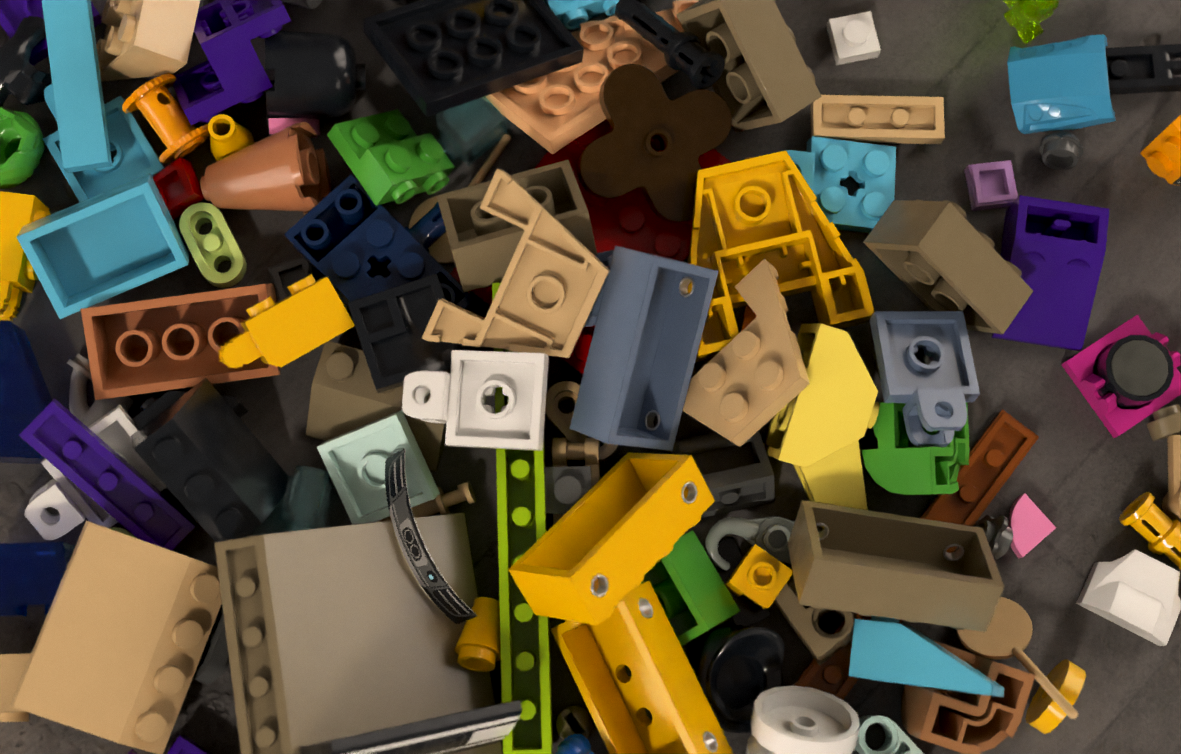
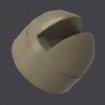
(582, 717)

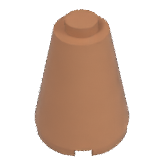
(271, 174)

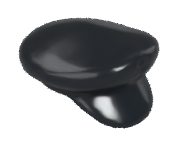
(736, 668)

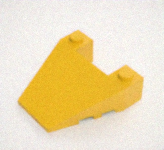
(770, 212)

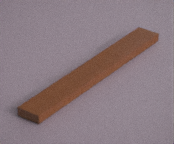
(989, 467)

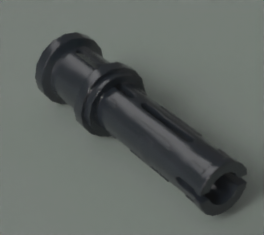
(680, 49)

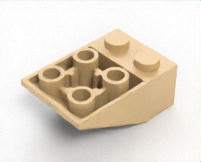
(145, 37)

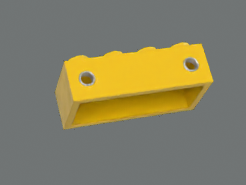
(612, 537)
(659, 681)

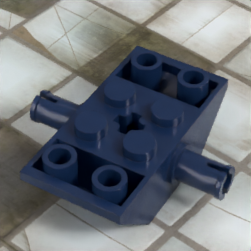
(354, 238)

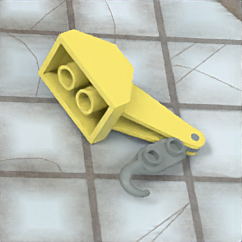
(816, 435)

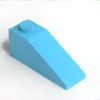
(903, 655)

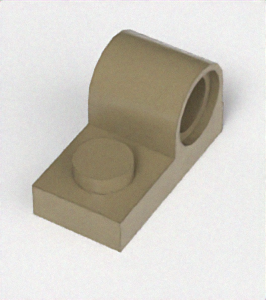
(806, 621)

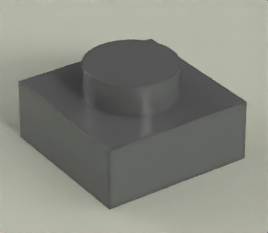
(565, 487)

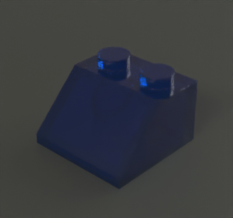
(31, 575)

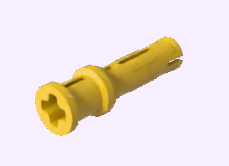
(1155, 527)

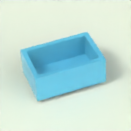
(104, 246)

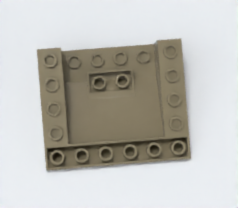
(342, 636)

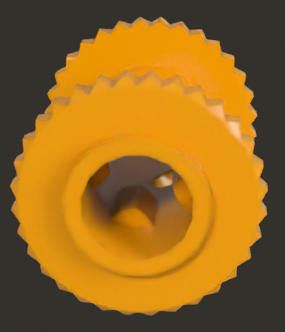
(166, 117)

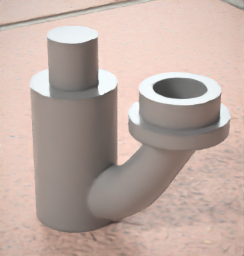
(78, 394)

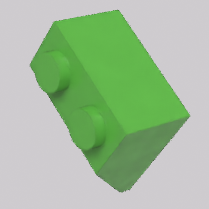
(690, 589)

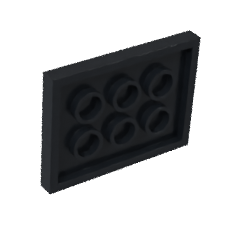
(470, 47)

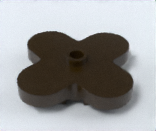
(624, 157)

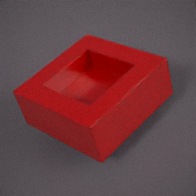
(178, 186)

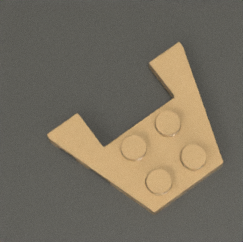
(544, 289)
(755, 370)

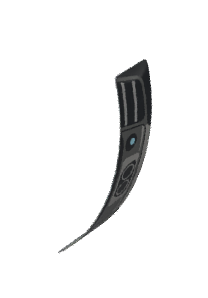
(413, 545)

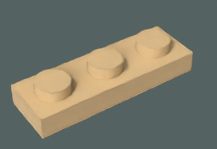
(879, 119)

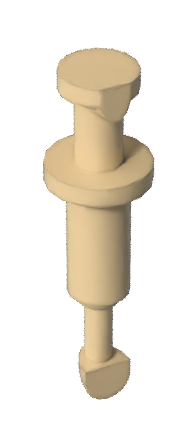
(443, 502)

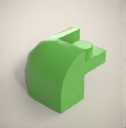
(913, 469)

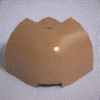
(968, 720)

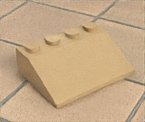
(121, 639)

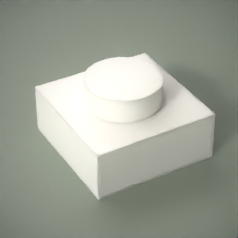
(853, 38)

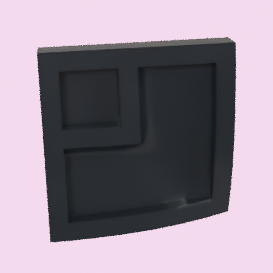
(393, 328)

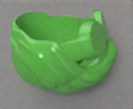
(19, 147)

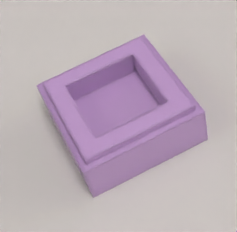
(991, 185)

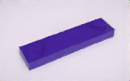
(107, 477)

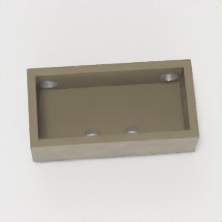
(893, 566)

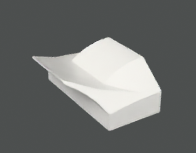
(1135, 595)

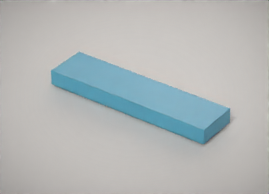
(76, 85)

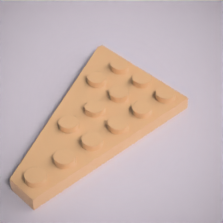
(567, 101)

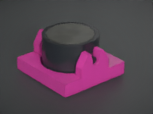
(1129, 373)

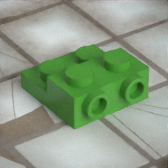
(390, 157)

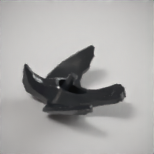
(16, 73)

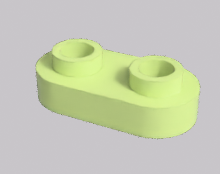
(213, 247)

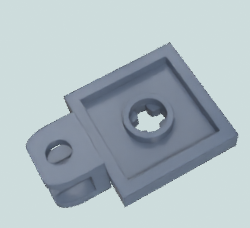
(932, 392)

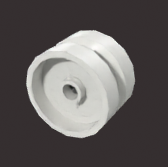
(802, 723)

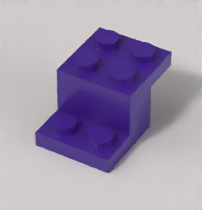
(232, 67)

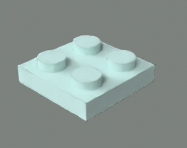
(358, 467)

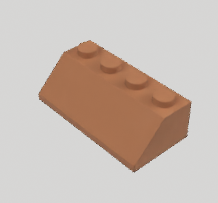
(169, 341)

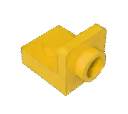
(759, 577)

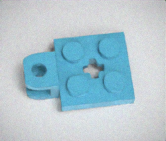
(133, 158)
(833, 161)

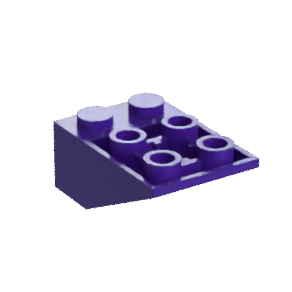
(1061, 260)

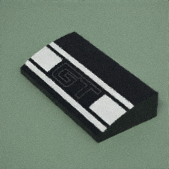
(430, 736)

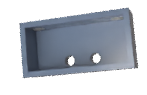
(643, 350)

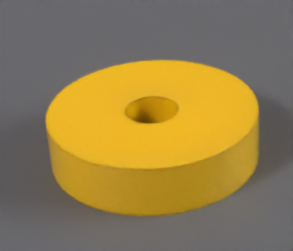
(1043, 711)

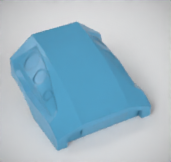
(1060, 85)

